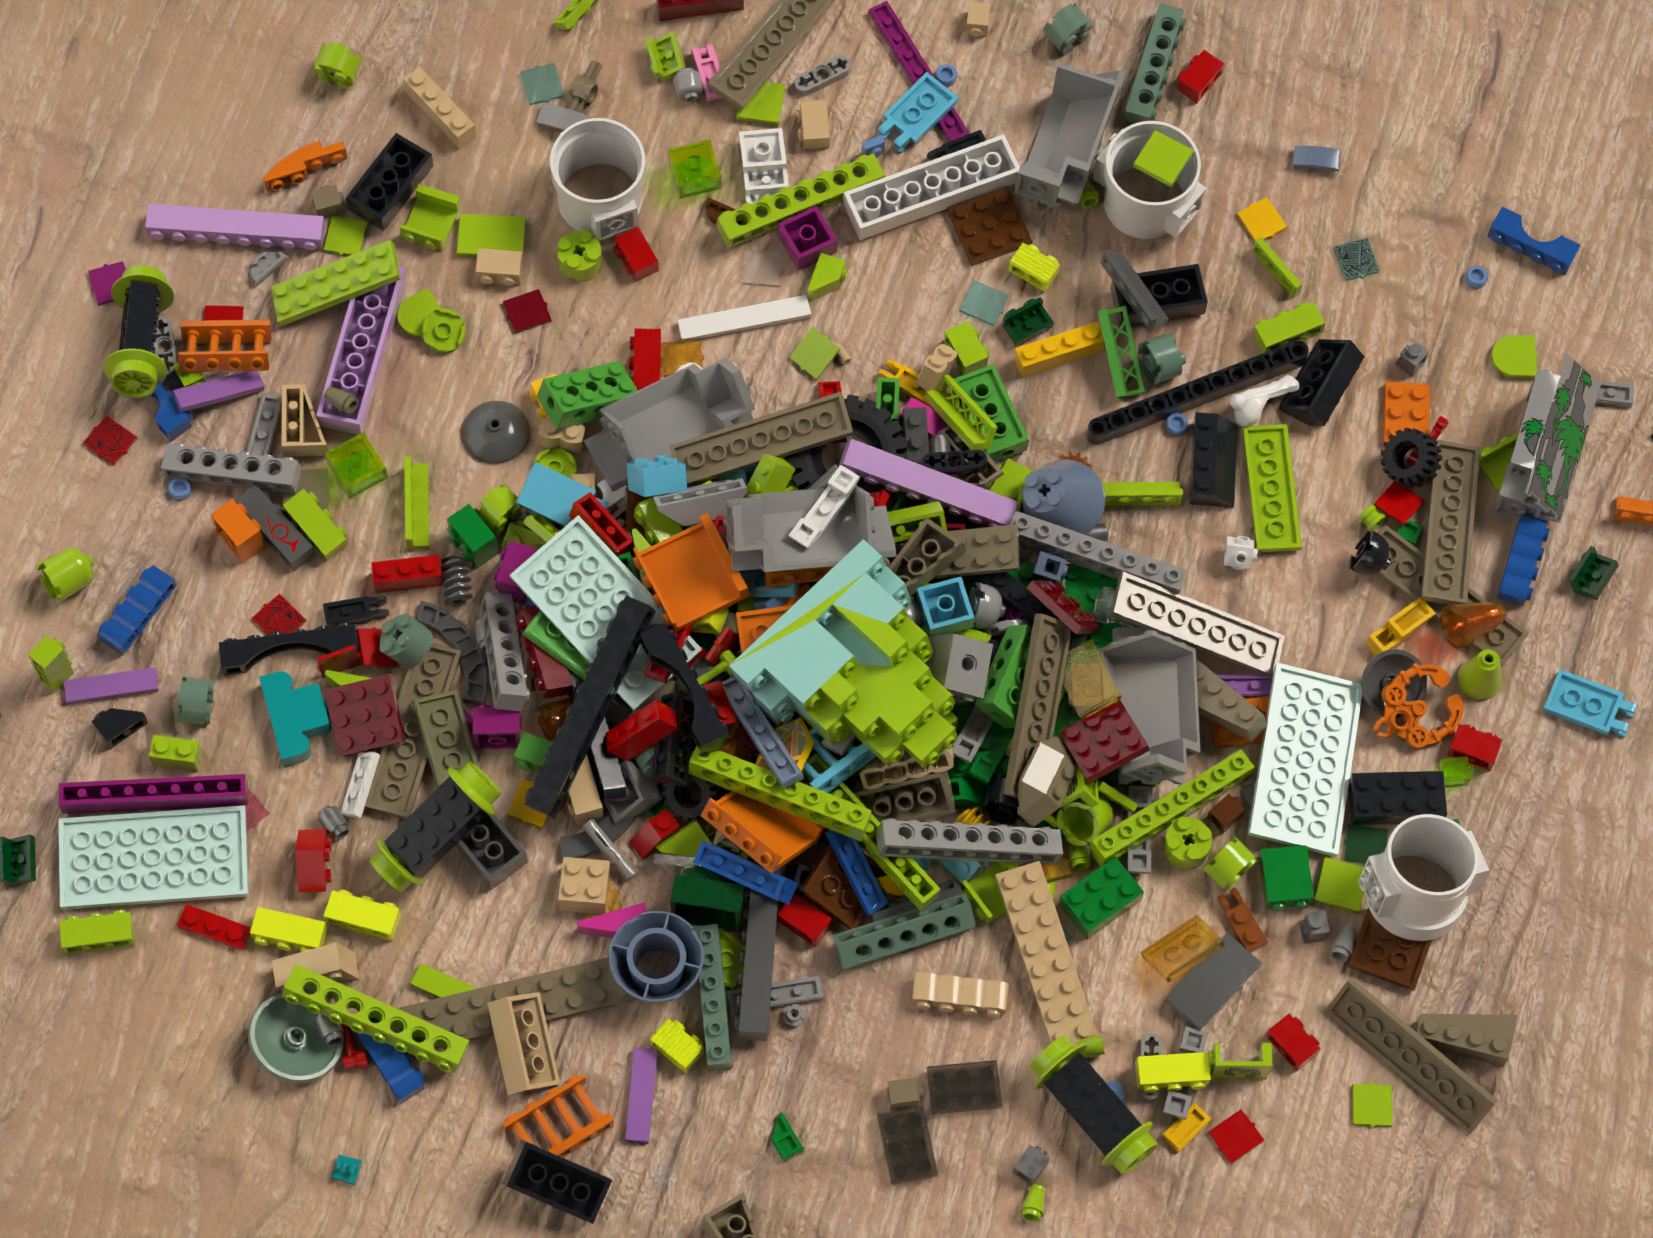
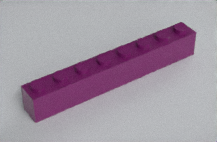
(153, 794)

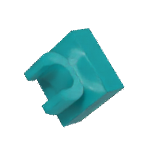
(346, 1169)

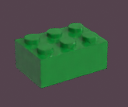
(1101, 897)

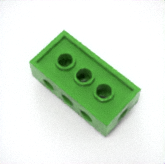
(580, 394)
(998, 403)
(1006, 677)

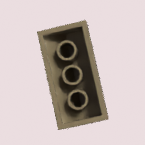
(910, 799)

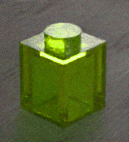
(1456, 771)

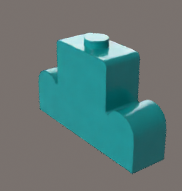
(294, 715)

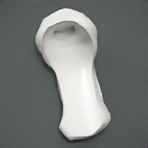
(1251, 402)

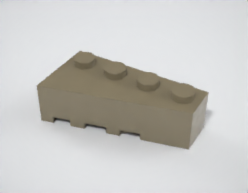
(926, 555)
(1225, 706)
(1470, 1035)
(730, 1220)

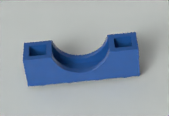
(1556, 254)
(169, 418)

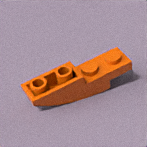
(295, 165)

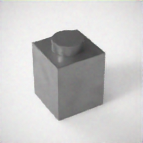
(1031, 1164)

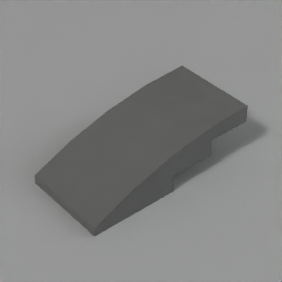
(1213, 982)

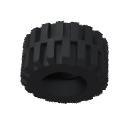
(1398, 447)
(684, 805)

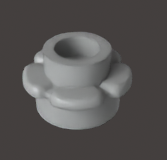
(789, 1019)

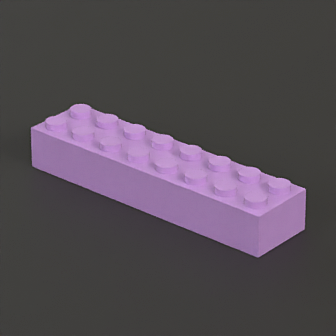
(361, 354)

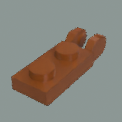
(1242, 922)

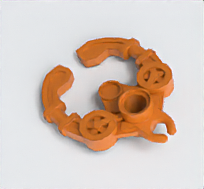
(1411, 712)

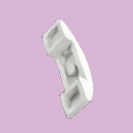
(826, 507)

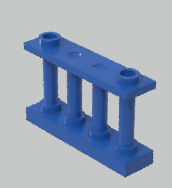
(745, 872)

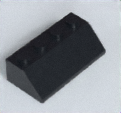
(1322, 381)
(1213, 461)

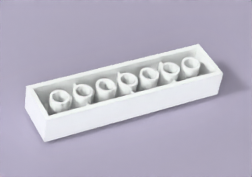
(931, 187)

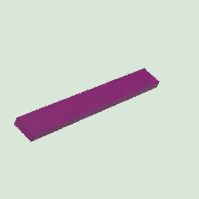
(912, 62)

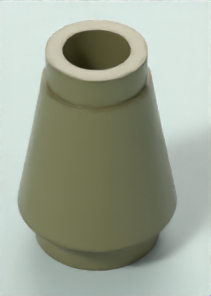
(342, 400)

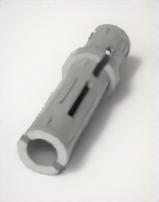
(627, 871)

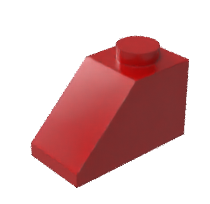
(653, 833)

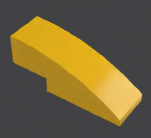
(1400, 627)

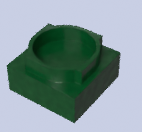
(708, 899)

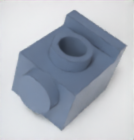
(1042, 560)

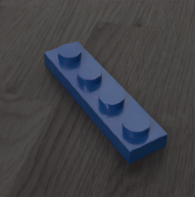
(857, 871)

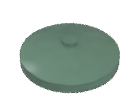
(288, 1043)

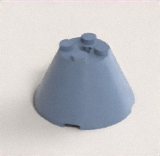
(1064, 495)

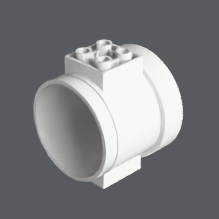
(594, 143)
(1139, 217)
(1414, 911)

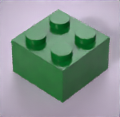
(472, 536)

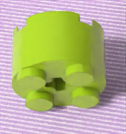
(337, 64)
(579, 255)
(499, 509)
(1192, 831)
(1229, 862)

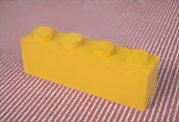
(1059, 349)

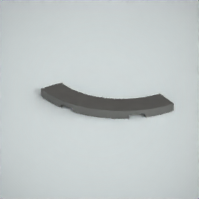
(461, 639)
(581, 845)

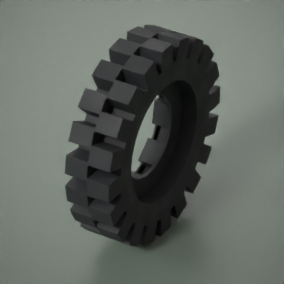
(870, 425)

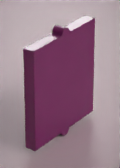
(103, 280)

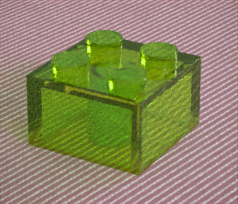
(694, 169)
(356, 465)

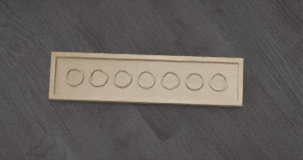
(1045, 953)

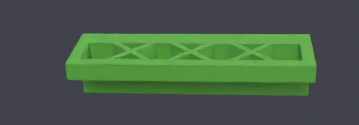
(1113, 353)

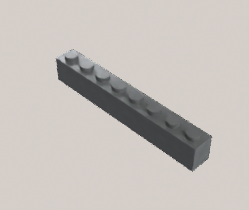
(758, 965)

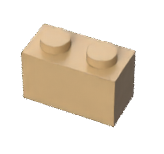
(814, 124)
(499, 266)

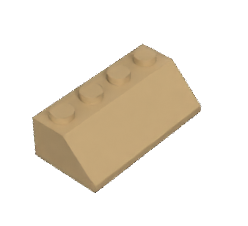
(523, 1043)

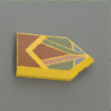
(796, 740)

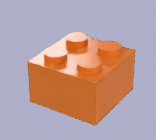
(238, 530)

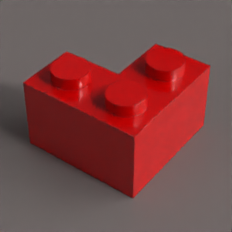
(311, 860)

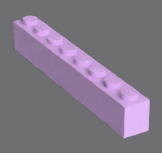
(235, 226)
(927, 485)

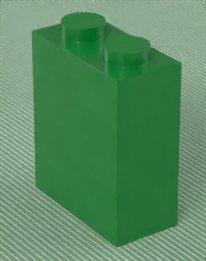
(1286, 877)

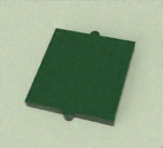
(1364, 842)

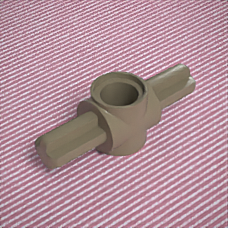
(584, 88)

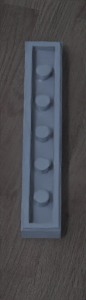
(762, 733)

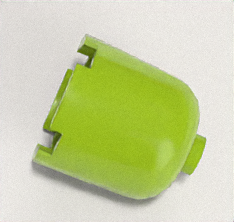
(66, 573)
(1084, 823)

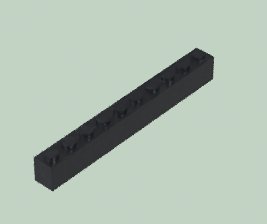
(589, 707)

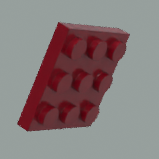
(1064, 607)
(364, 715)
(1104, 741)

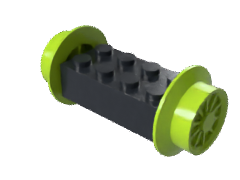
(135, 367)
(435, 827)
(1093, 1105)

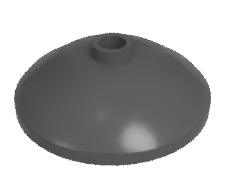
(498, 443)
(1385, 666)

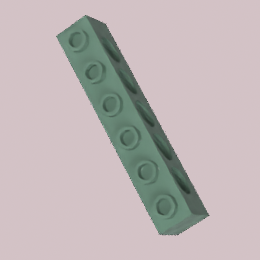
(1166, 18)
(892, 927)
(714, 999)

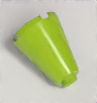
(1481, 675)

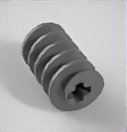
(455, 581)

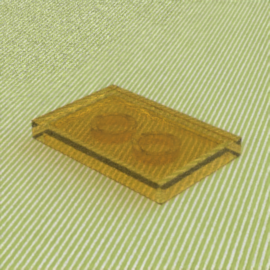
(1088, 680)
(1182, 948)

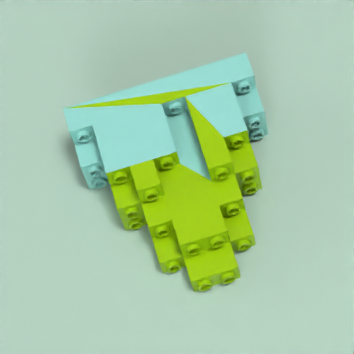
(853, 664)

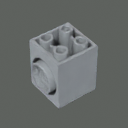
(960, 665)

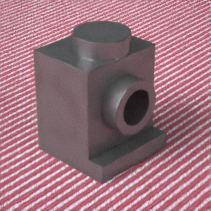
(1412, 358)
(1314, 927)

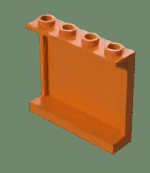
(691, 575)
(761, 830)

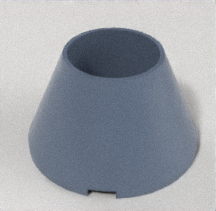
(656, 932)

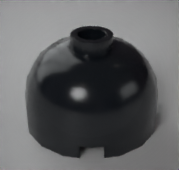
(1371, 554)

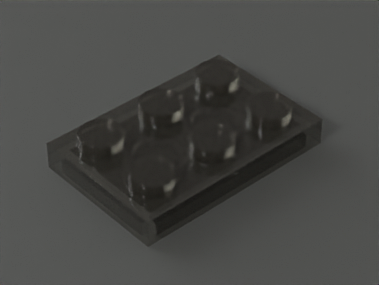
(964, 1087)
(907, 1145)

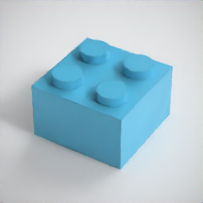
(656, 476)
(945, 607)

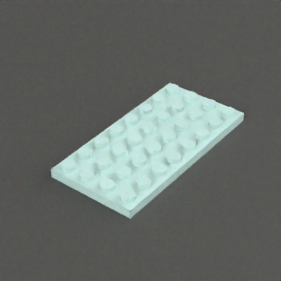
(578, 589)
(1305, 759)
(153, 857)

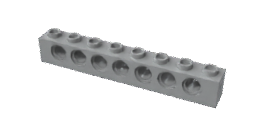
(1094, 553)
(890, 843)

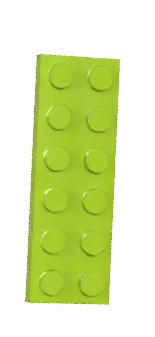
(336, 282)
(1271, 488)

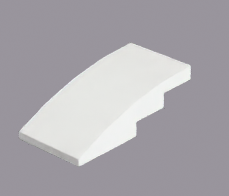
(763, 164)

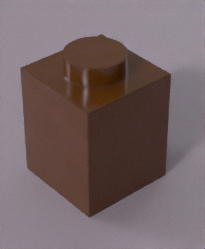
(1226, 813)

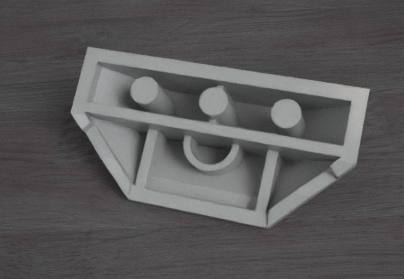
(708, 498)

